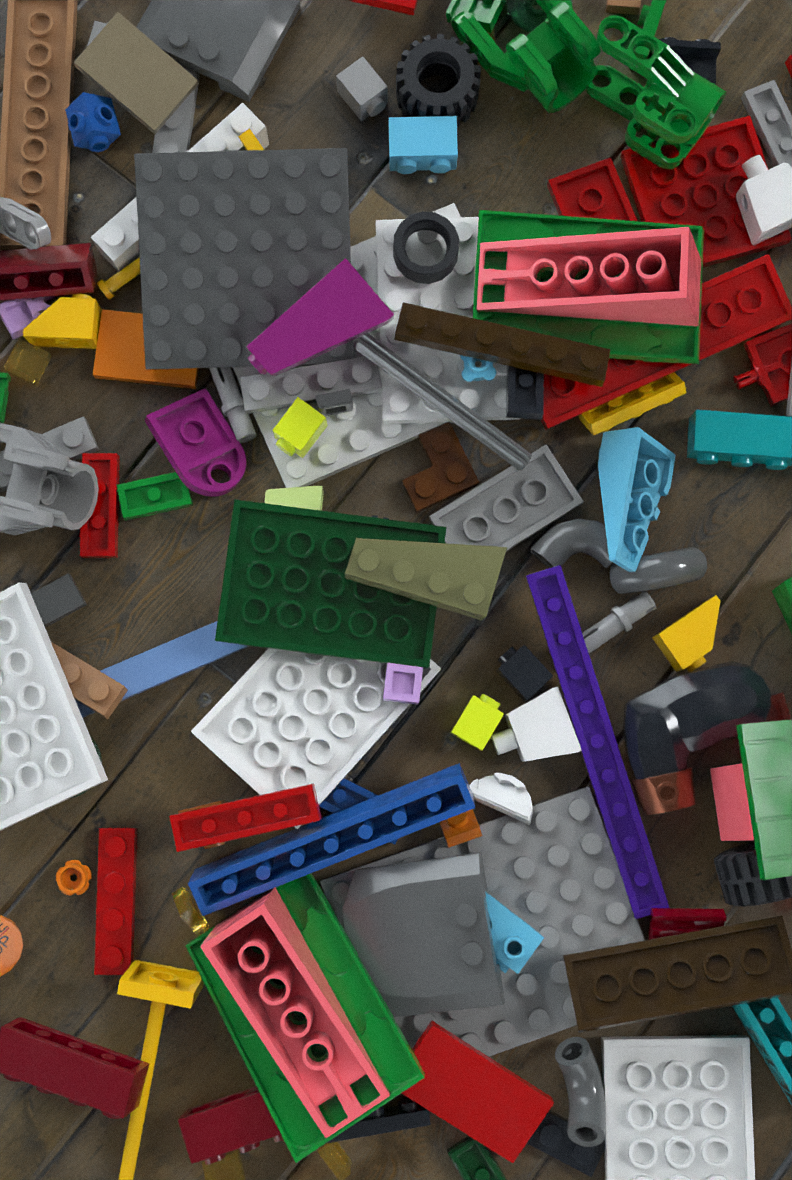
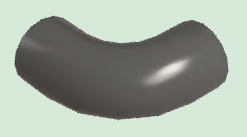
(572, 538)
(660, 571)
(584, 1092)

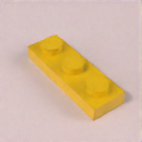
(633, 404)

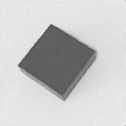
(335, 402)

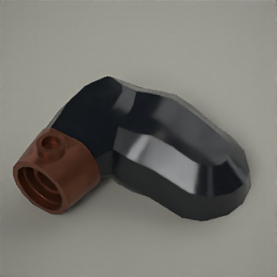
(683, 718)

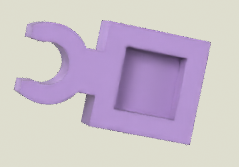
(21, 312)

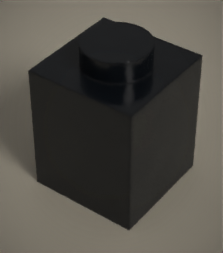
(523, 672)

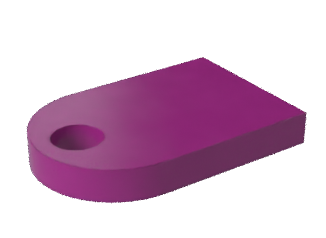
(198, 442)

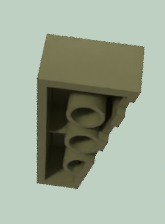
(434, 573)

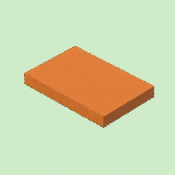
(122, 354)

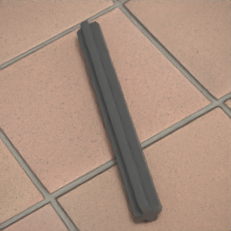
(443, 401)

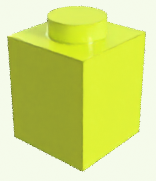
(299, 428)
(478, 721)

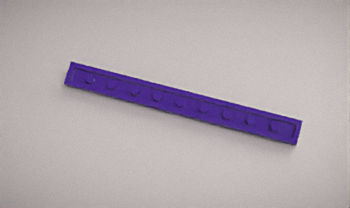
(597, 741)

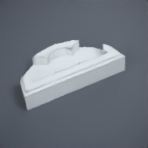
(505, 795)

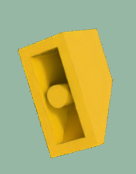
(66, 324)
(690, 636)

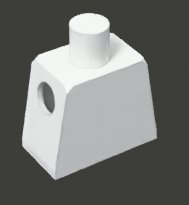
(765, 199)
(538, 729)

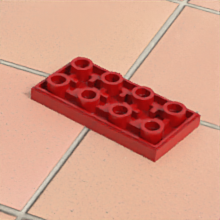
(476, 1093)

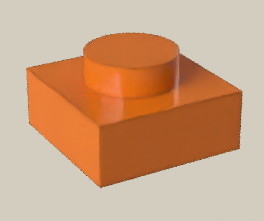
(460, 828)

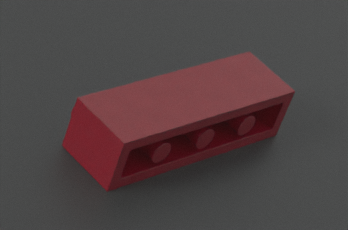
(47, 271)
(71, 1068)
(227, 1125)

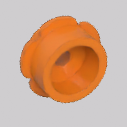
(64, 880)

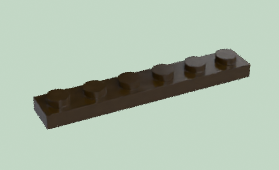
(502, 344)

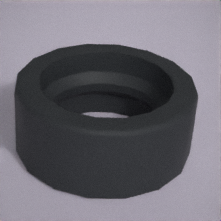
(426, 221)

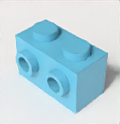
(423, 144)
(512, 937)

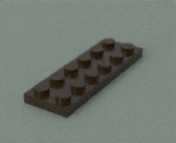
(680, 974)

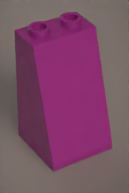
(324, 318)

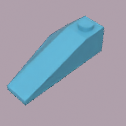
(632, 479)

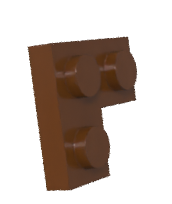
(449, 472)

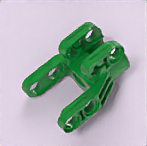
(549, 61)
(671, 106)

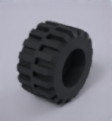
(444, 59)
(741, 880)

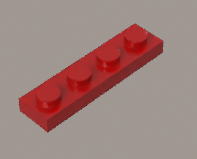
(245, 817)
(115, 900)

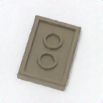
(136, 73)

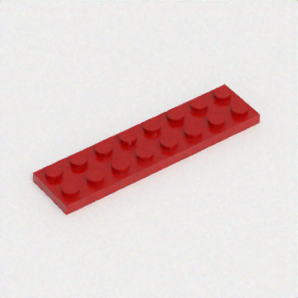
(731, 311)

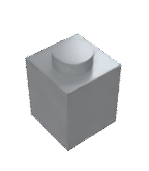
(362, 89)

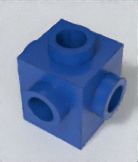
(92, 122)

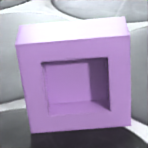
(402, 683)

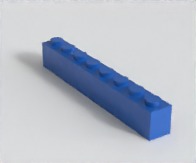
(331, 839)

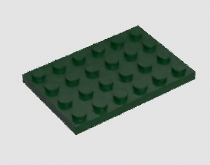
(292, 594)

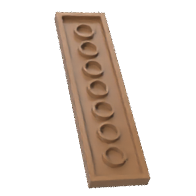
(34, 118)

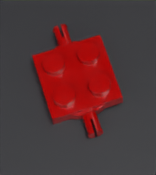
(770, 364)

